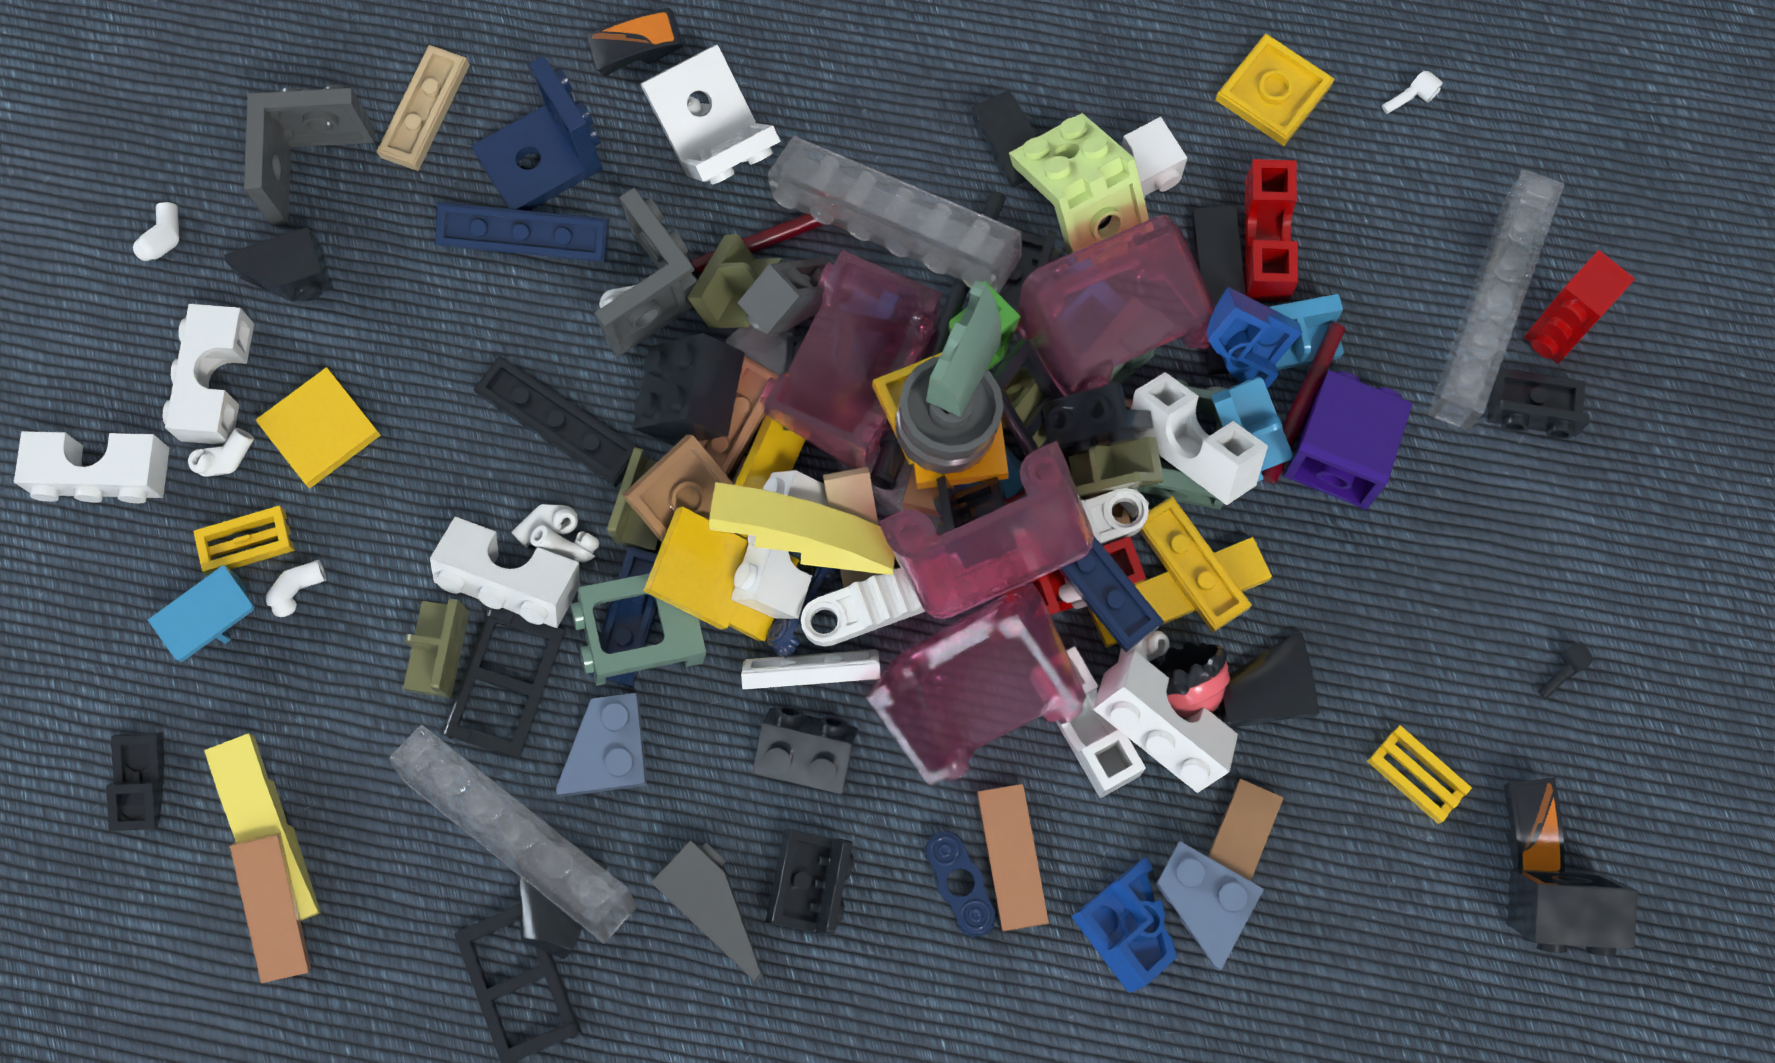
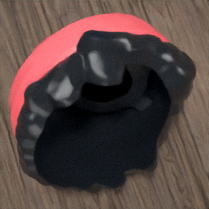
(1195, 677)

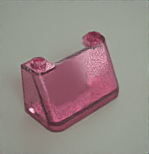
(1114, 304)
(862, 331)
(999, 548)
(977, 684)

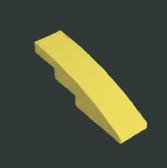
(798, 525)
(256, 810)

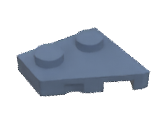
(606, 748)
(1209, 900)

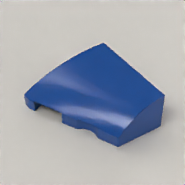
(1250, 336)
(1129, 928)

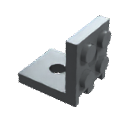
(295, 120)
(658, 297)

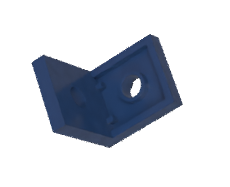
(556, 132)

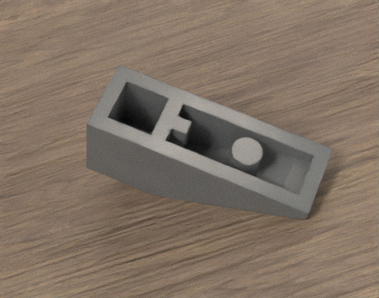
(784, 295)
(708, 899)

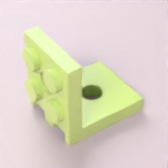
(1087, 187)

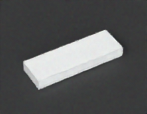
(810, 669)

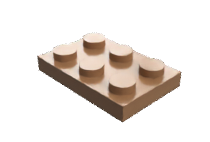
(678, 479)

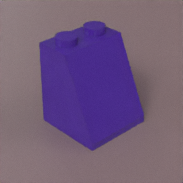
(1349, 439)

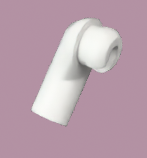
(160, 237)

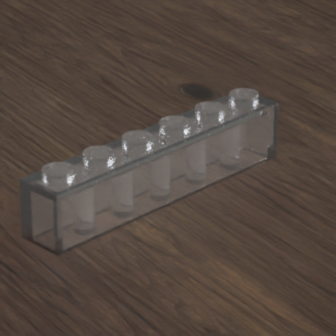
(894, 214)
(1496, 300)
(513, 834)

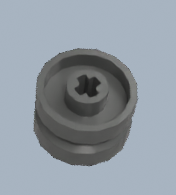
(940, 438)

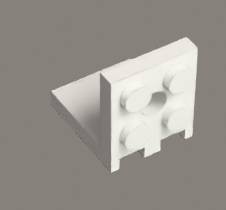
(720, 137)

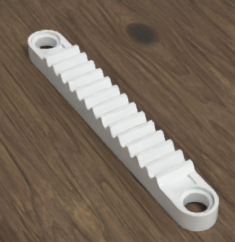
(890, 598)

